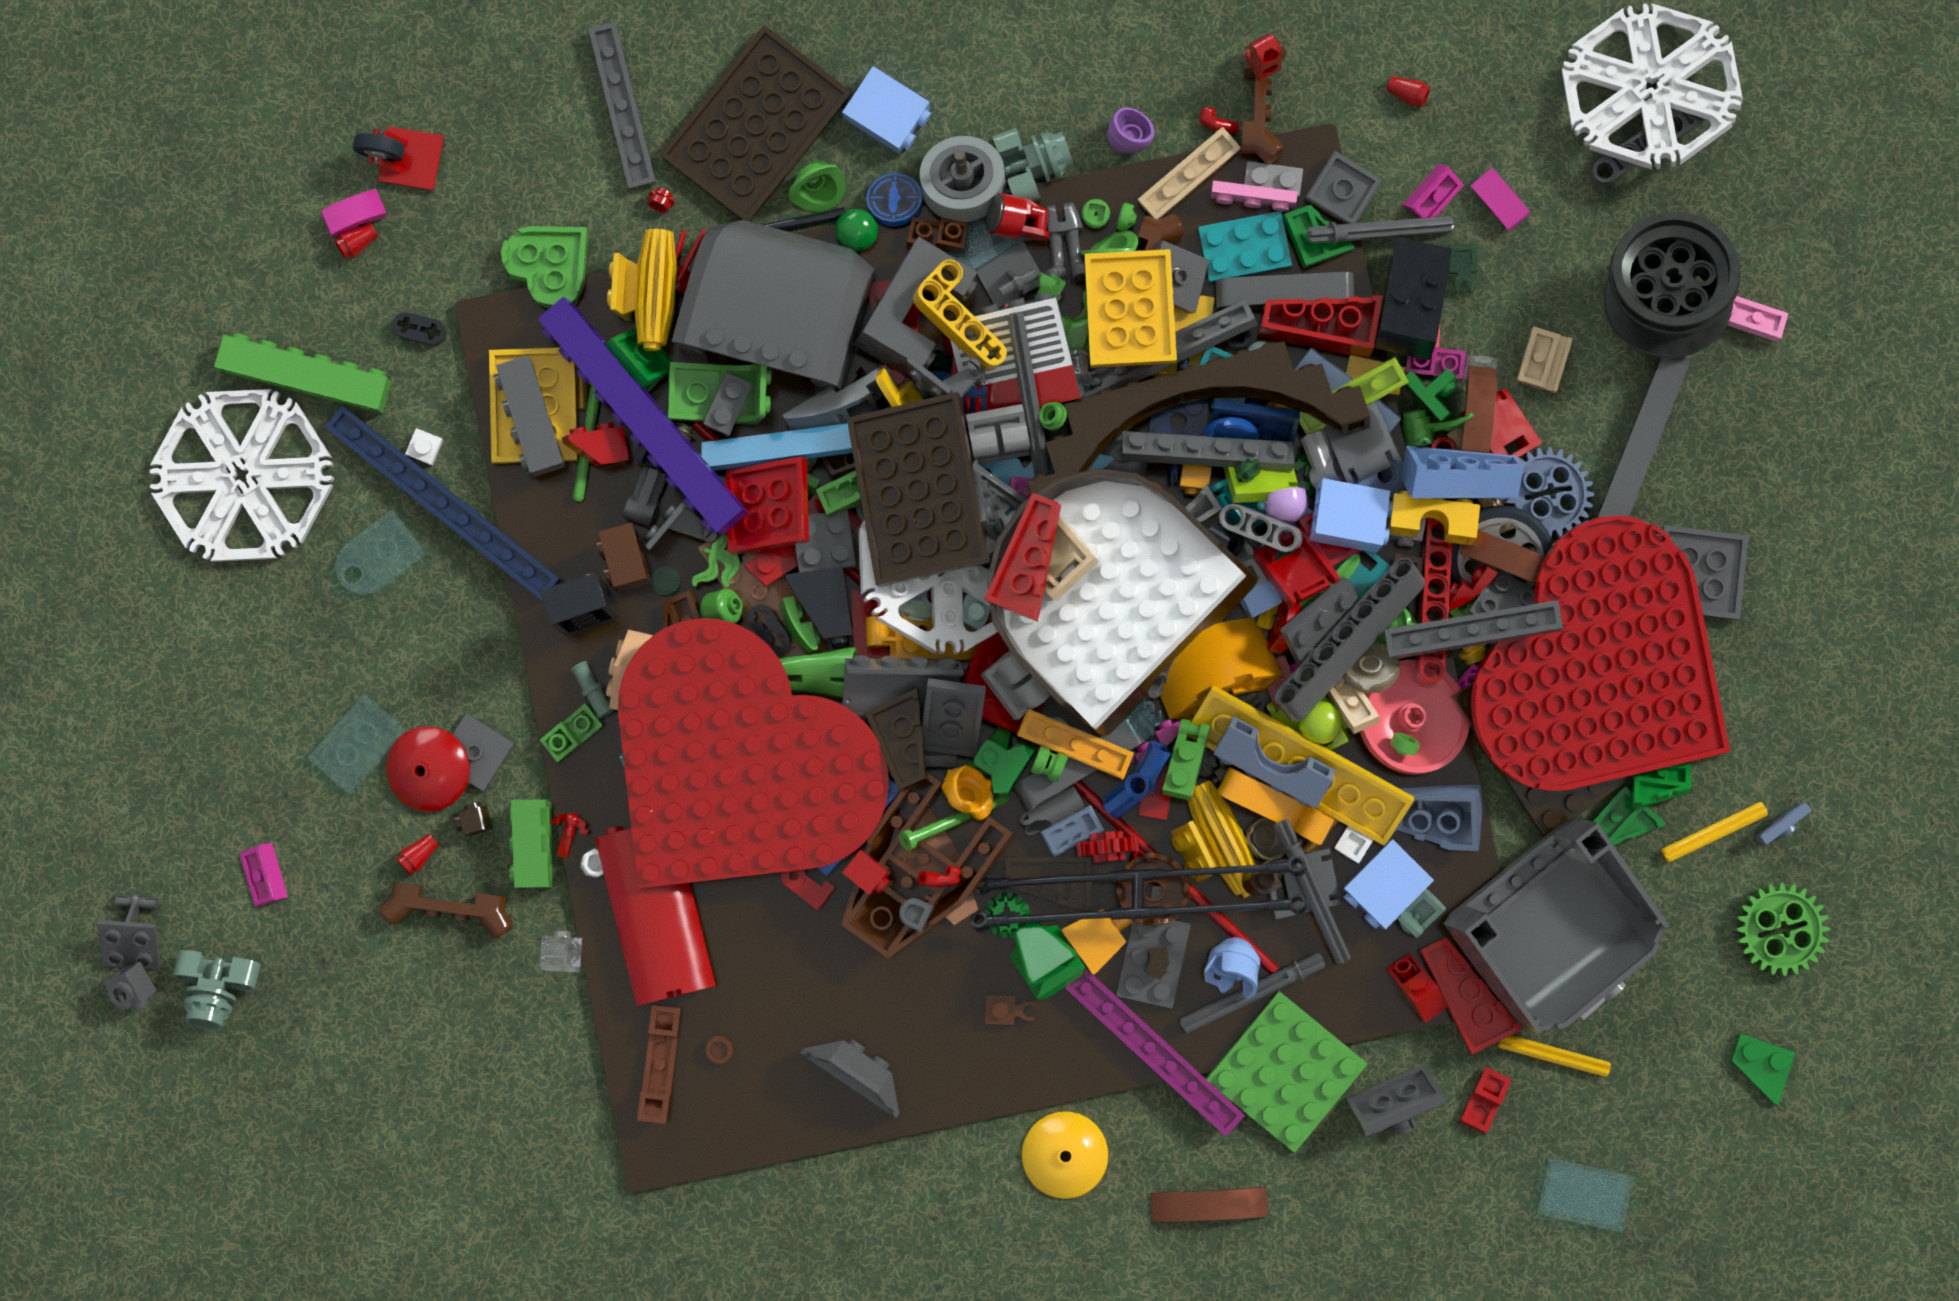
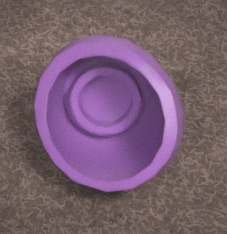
(1129, 131)

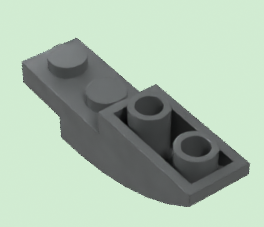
(834, 408)

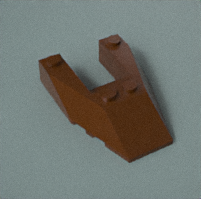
(877, 916)

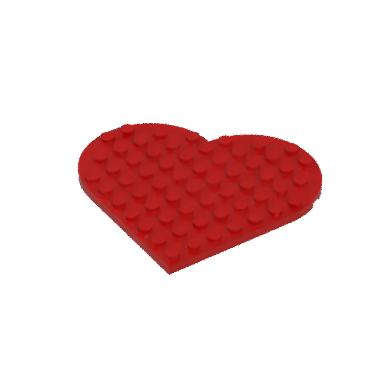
(1622, 681)
(736, 768)

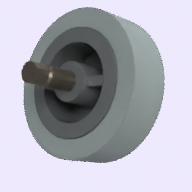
(961, 178)

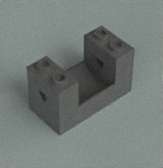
(884, 333)

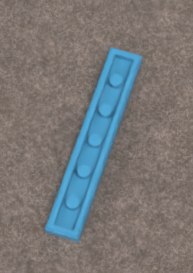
(777, 446)

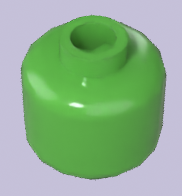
(722, 605)

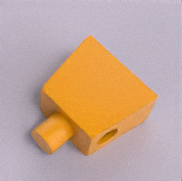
(1096, 940)

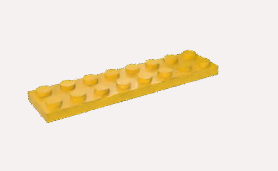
(1353, 796)

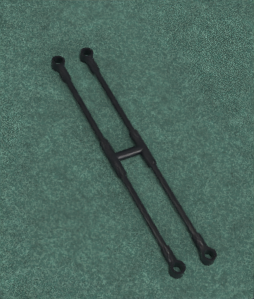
(1137, 910)

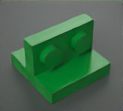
(642, 365)
(1443, 386)

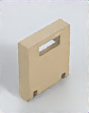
(1065, 552)

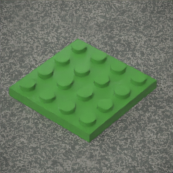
(1286, 1071)

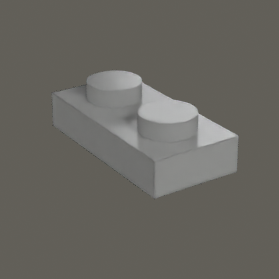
(1273, 176)

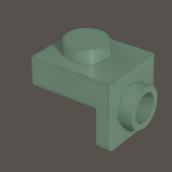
(1421, 913)

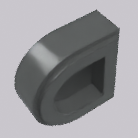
(915, 913)

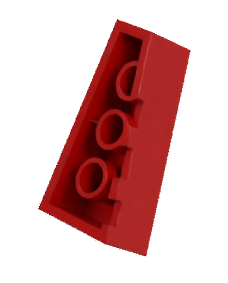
(1325, 324)

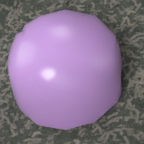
(1287, 504)

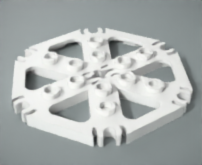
(1648, 66)
(215, 477)
(945, 597)

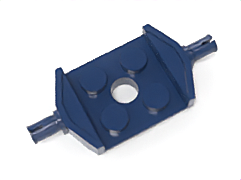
(1196, 421)

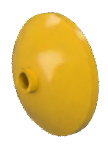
(1064, 1133)

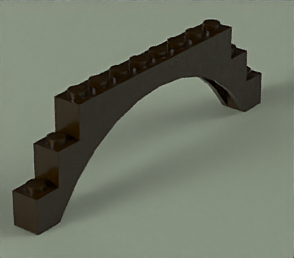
(1251, 374)

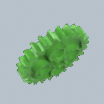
(1788, 953)

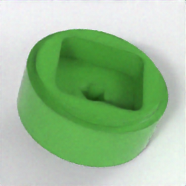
(1096, 213)
(1126, 218)
(1404, 744)

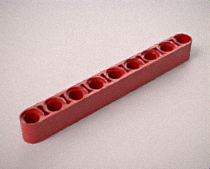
(1434, 575)

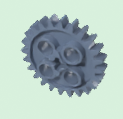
(1541, 469)

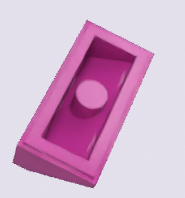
(1434, 193)
(263, 874)

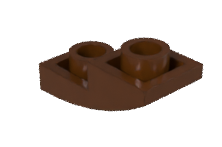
(946, 235)

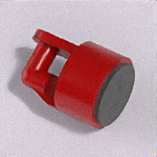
(1008, 215)

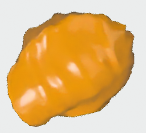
(969, 791)

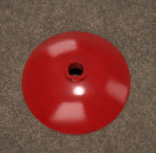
(444, 764)

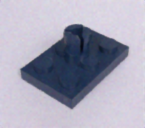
(1271, 422)

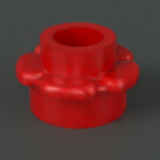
(661, 200)

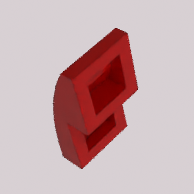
(1485, 1100)

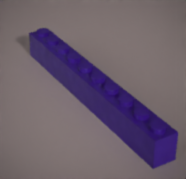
(643, 416)

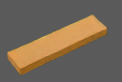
(1075, 744)

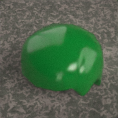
(856, 230)

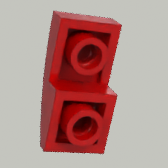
(1465, 591)

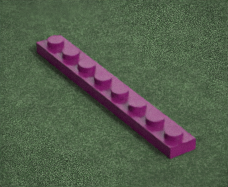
(1155, 1052)

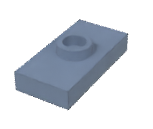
(1783, 825)
(1071, 831)

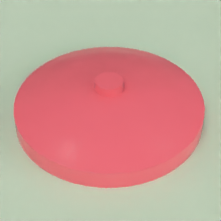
(1421, 713)

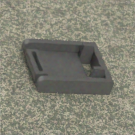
(1364, 449)
(1324, 875)

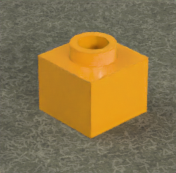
(1194, 479)

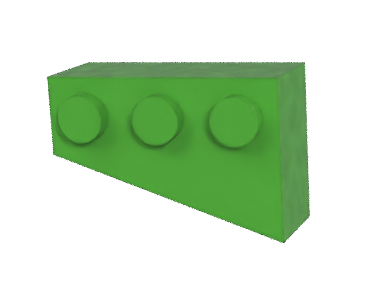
(531, 843)

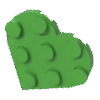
(549, 261)

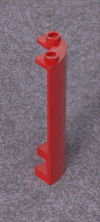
(654, 925)

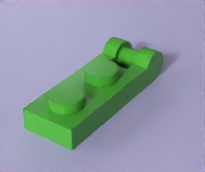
(1186, 760)

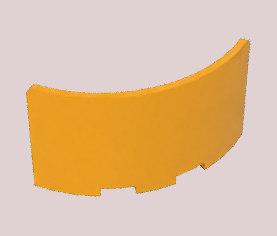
(1224, 655)

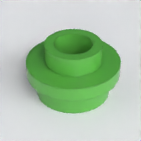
(1052, 415)

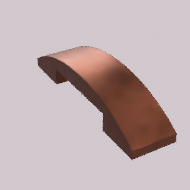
(1480, 401)
(1504, 556)
(659, 1064)
(1209, 1205)

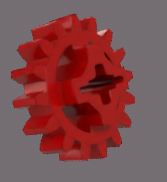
(1107, 846)

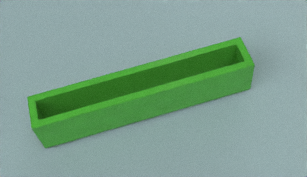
(303, 373)

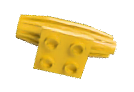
(646, 288)
(1213, 837)

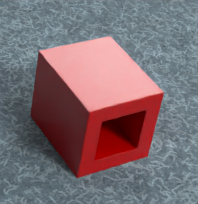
(867, 873)

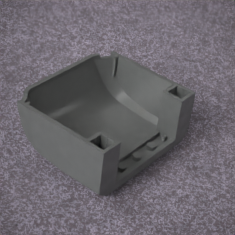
(775, 301)
(1559, 927)

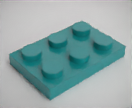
(1245, 246)

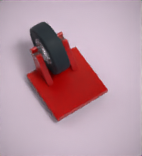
(402, 156)

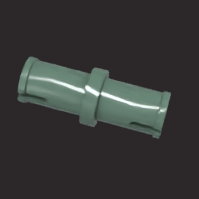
(592, 689)

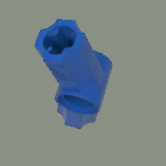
(1150, 770)

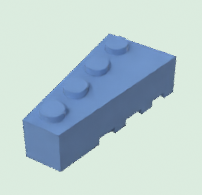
(1460, 474)

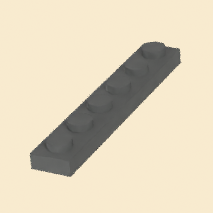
(622, 106)
(1205, 450)
(1474, 630)

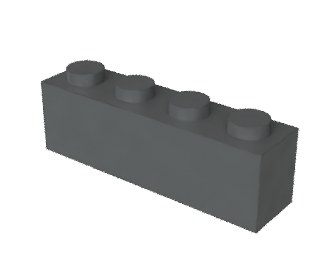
(530, 416)

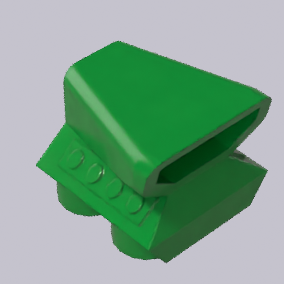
(1003, 760)
(1045, 959)

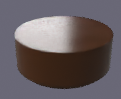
(719, 1050)

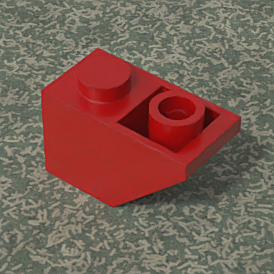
(599, 447)
(1417, 987)

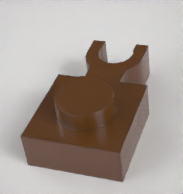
(1002, 1010)

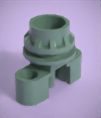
(1032, 161)
(209, 1001)

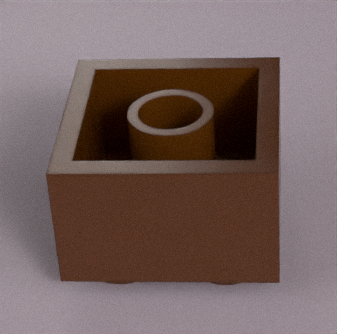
(624, 558)

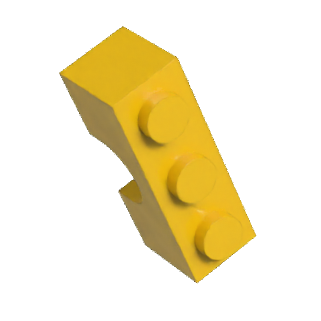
(1458, 517)

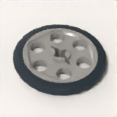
(1527, 527)

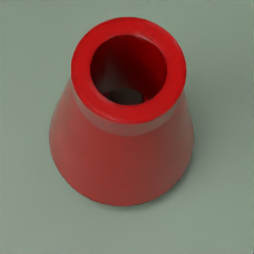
(1409, 90)
(355, 240)
(416, 855)

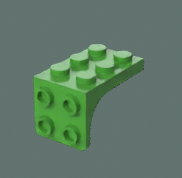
(695, 386)

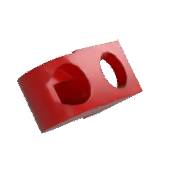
(1263, 54)
(807, 888)

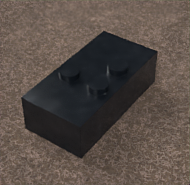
(1413, 298)
(579, 604)

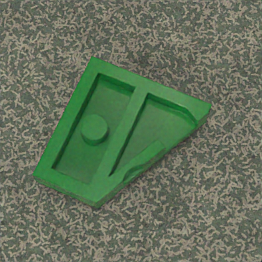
(1622, 821)

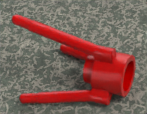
(683, 273)

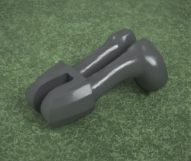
(1070, 230)

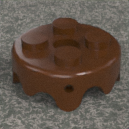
(1174, 889)

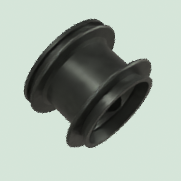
(1681, 249)

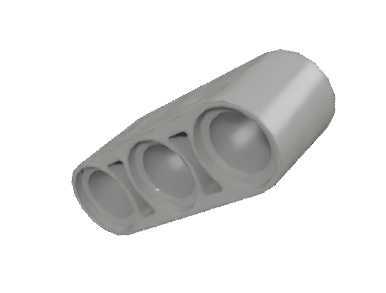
(1246, 527)

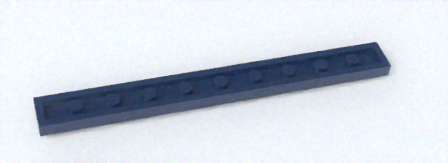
(441, 502)

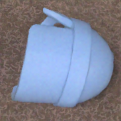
(1233, 961)

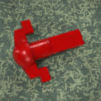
(572, 820)

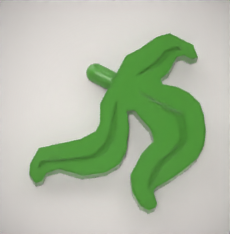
(716, 553)

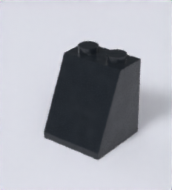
(826, 602)

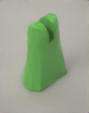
(819, 672)

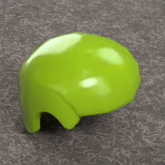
(1321, 724)

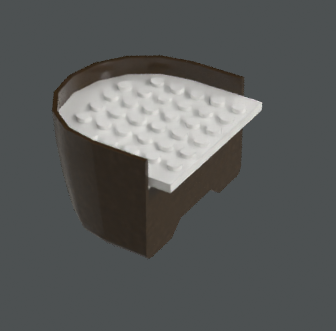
(1135, 610)

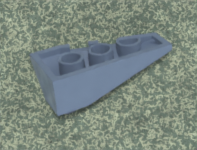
(1445, 816)

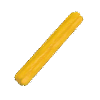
(1714, 832)
(1555, 1055)

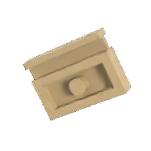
(1544, 359)

